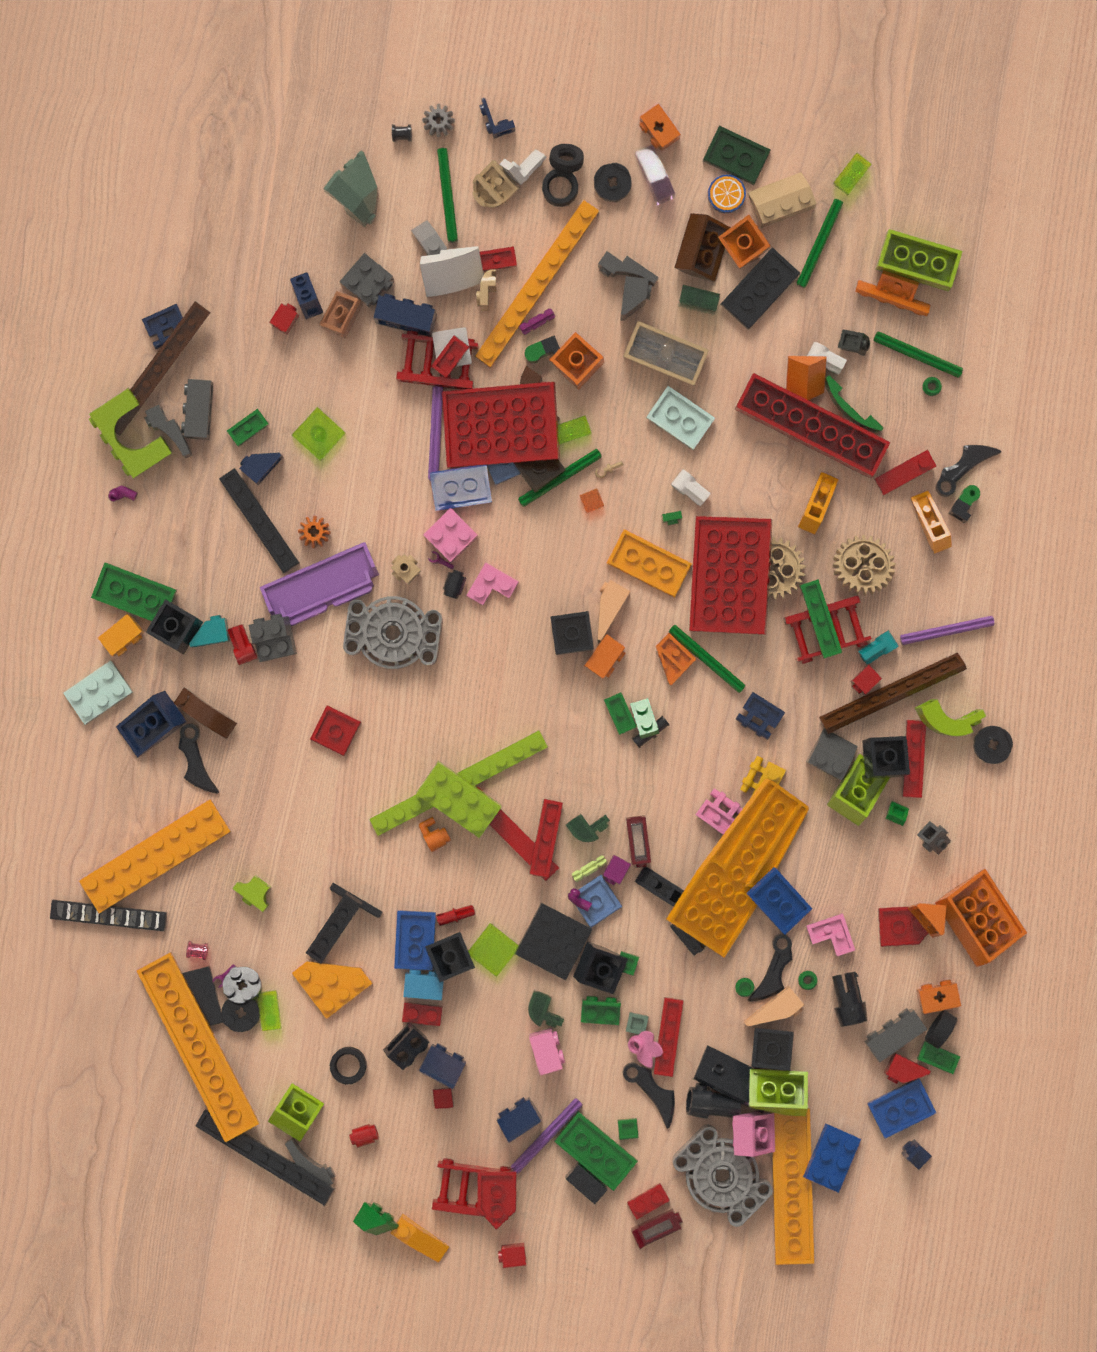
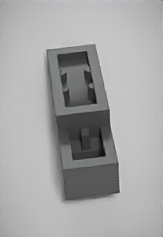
(613, 266)
(157, 419)
(303, 1160)

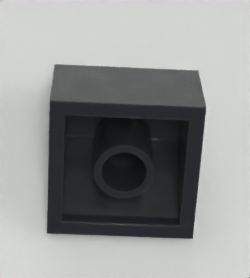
(174, 626)
(449, 957)
(600, 968)

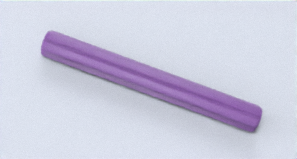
(435, 433)
(947, 630)
(547, 1135)

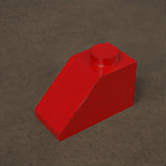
(904, 1069)

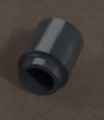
(454, 584)

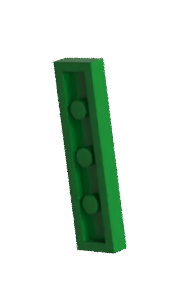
(820, 618)

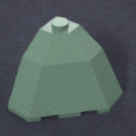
(355, 189)

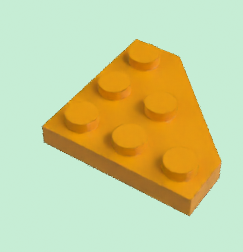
(331, 984)

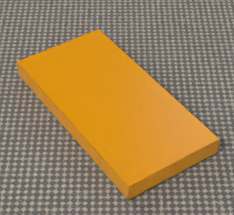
(649, 563)

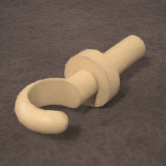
(609, 468)

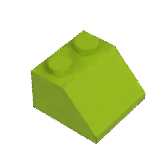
(295, 1112)

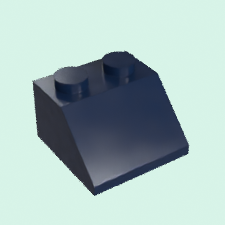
(519, 1118)

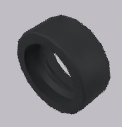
(556, 201)
(941, 1029)
(362, 1062)

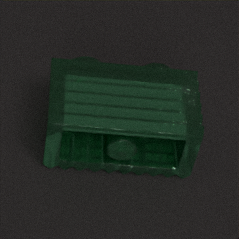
(699, 299)

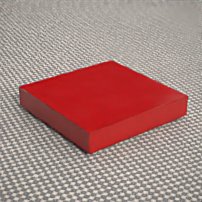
(335, 730)

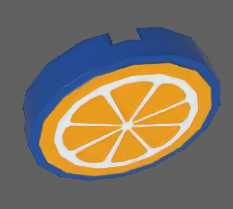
(726, 193)

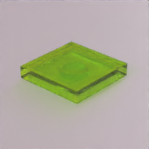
(493, 949)

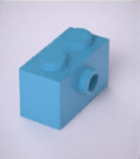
(422, 985)

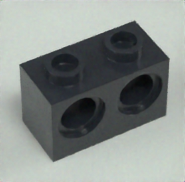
(402, 1043)

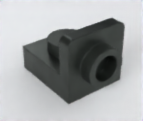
(854, 342)

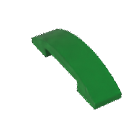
(833, 389)

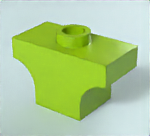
(254, 892)

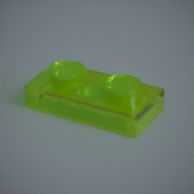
(852, 173)
(573, 430)
(269, 1010)

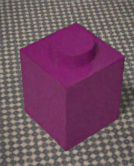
(616, 870)

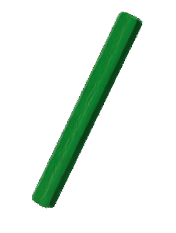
(447, 195)
(819, 243)
(918, 354)
(571, 470)
(707, 659)

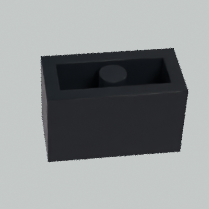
(586, 1183)

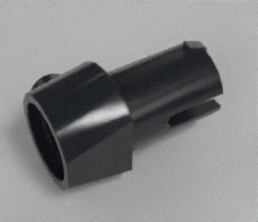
(850, 1005)
(703, 1102)

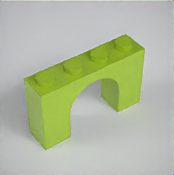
(134, 460)

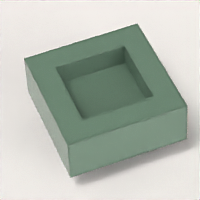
(636, 1023)

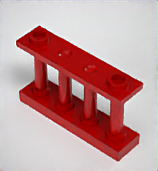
(426, 377)
(850, 605)
(461, 1205)

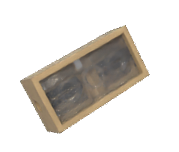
(666, 353)

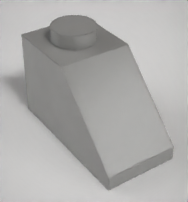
(428, 238)

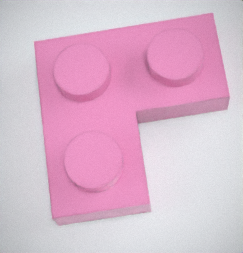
(489, 579)
(834, 929)

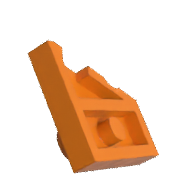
(673, 657)

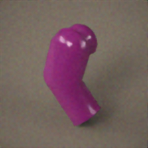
(121, 492)
(574, 897)

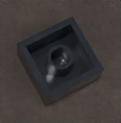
(572, 633)
(886, 757)
(772, 1049)

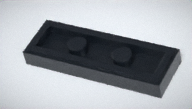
(365, 906)

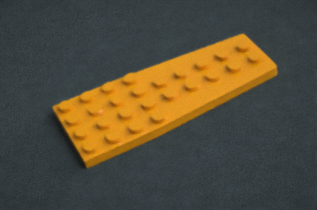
(716, 900)

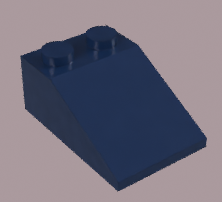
(151, 723)
(443, 1065)

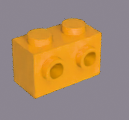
(121, 635)

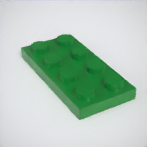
(131, 592)
(596, 1151)

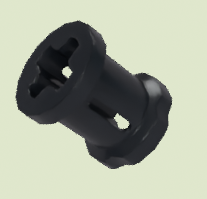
(402, 133)

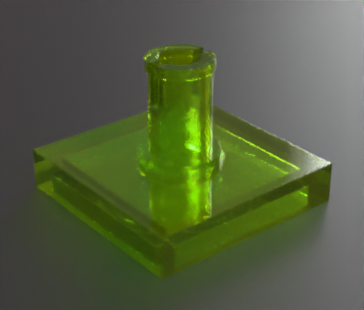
(318, 434)

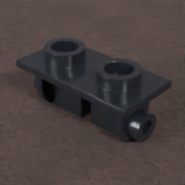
(691, 943)

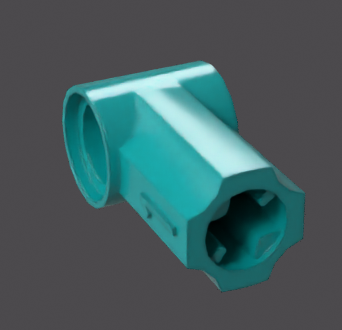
(882, 645)

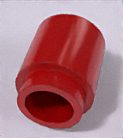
(364, 1135)

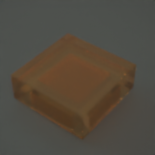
(591, 500)

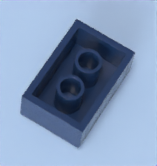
(405, 315)

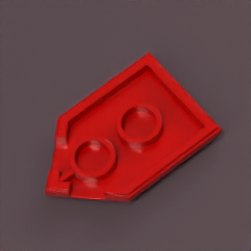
(899, 927)
(496, 1196)

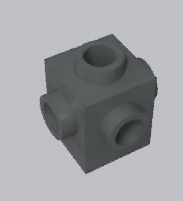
(934, 838)

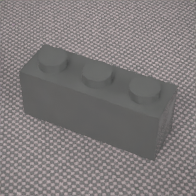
(197, 409)
(895, 1034)

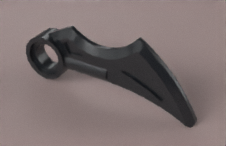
(970, 458)
(196, 772)
(772, 981)
(661, 1097)

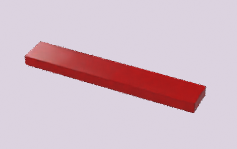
(516, 838)

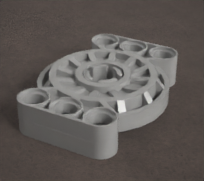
(374, 628)
(725, 1193)

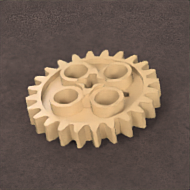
(790, 559)
(877, 576)

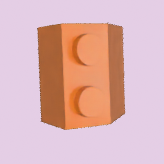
(577, 360)

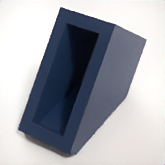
(259, 465)

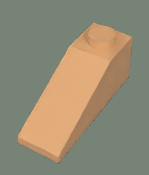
(610, 603)
(779, 1007)

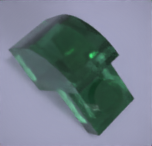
(583, 831)
(538, 1010)

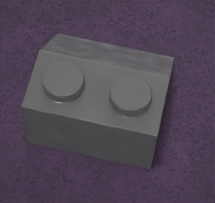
(634, 296)
(832, 754)

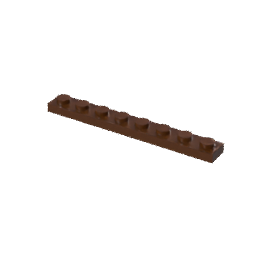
(164, 360)
(892, 693)

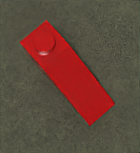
(905, 472)

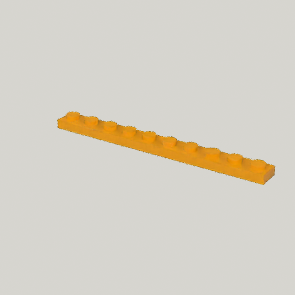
(537, 283)

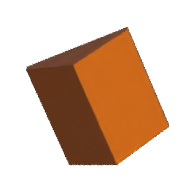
(744, 242)
(806, 375)
(930, 917)

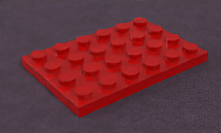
(501, 424)
(730, 575)

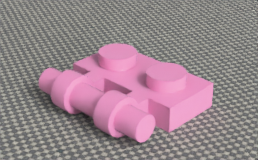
(715, 816)

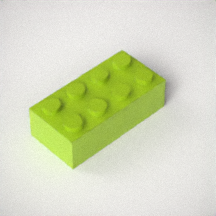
(919, 260)
(458, 799)

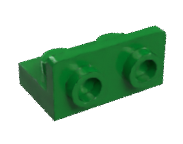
(600, 1011)

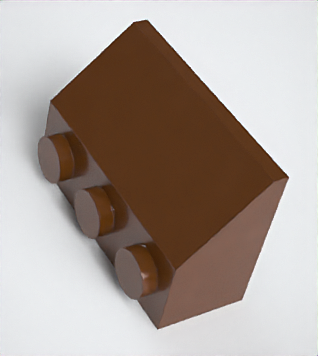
(701, 248)

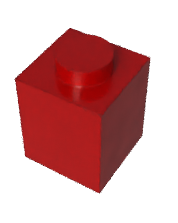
(284, 318)
(865, 680)
(512, 1255)

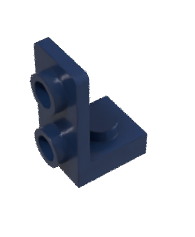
(504, 127)
(306, 295)
(915, 1153)

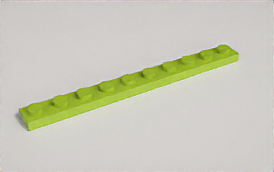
(474, 774)

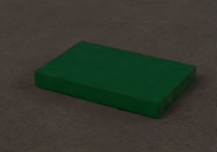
(736, 155)

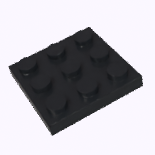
(553, 941)

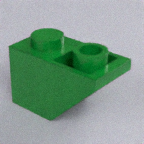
(374, 1220)

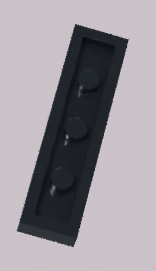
(334, 927)

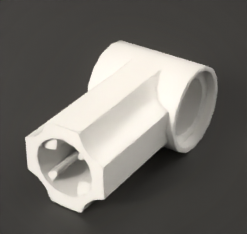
(833, 363)
(687, 485)

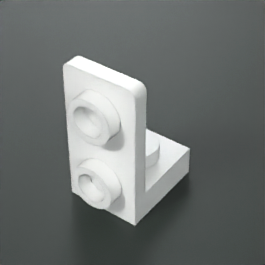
(522, 172)

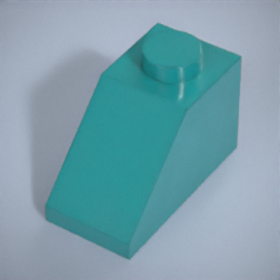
(211, 632)

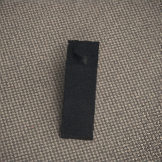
(659, 886)

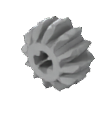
(445, 117)

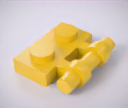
(771, 772)

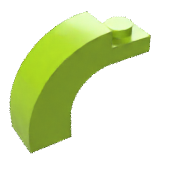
(937, 721)

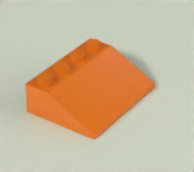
(981, 918)

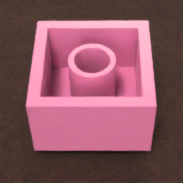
(450, 535)
(546, 1051)
(753, 1134)

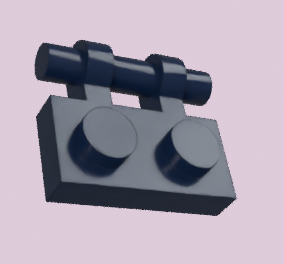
(162, 321)
(764, 711)

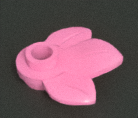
(645, 1048)

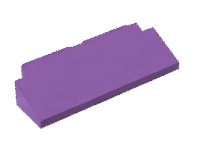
(321, 585)

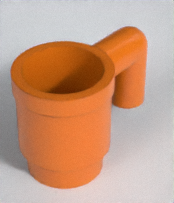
(436, 838)

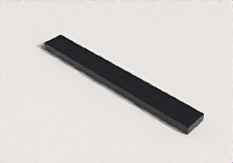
(271, 1161)

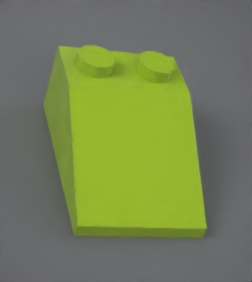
(856, 794)
(779, 1091)

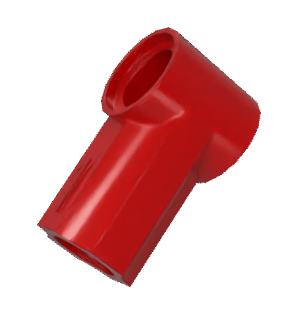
(243, 649)

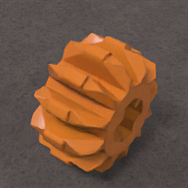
(309, 536)

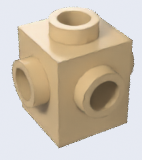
(408, 575)

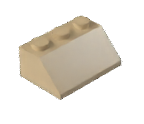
(782, 199)

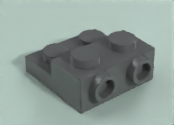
(367, 280)
(272, 637)

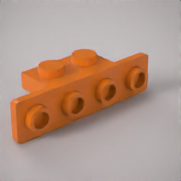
(895, 291)

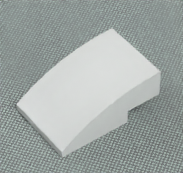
(451, 270)

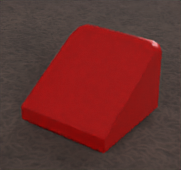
(443, 1098)

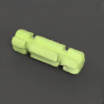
(589, 868)

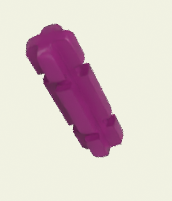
(537, 321)

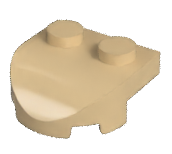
(493, 186)
(487, 285)

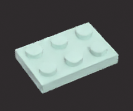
(680, 417)
(98, 692)

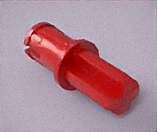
(455, 915)

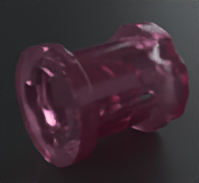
(197, 950)

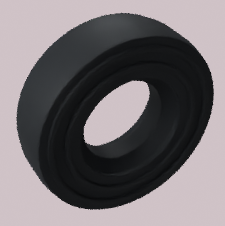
(566, 150)

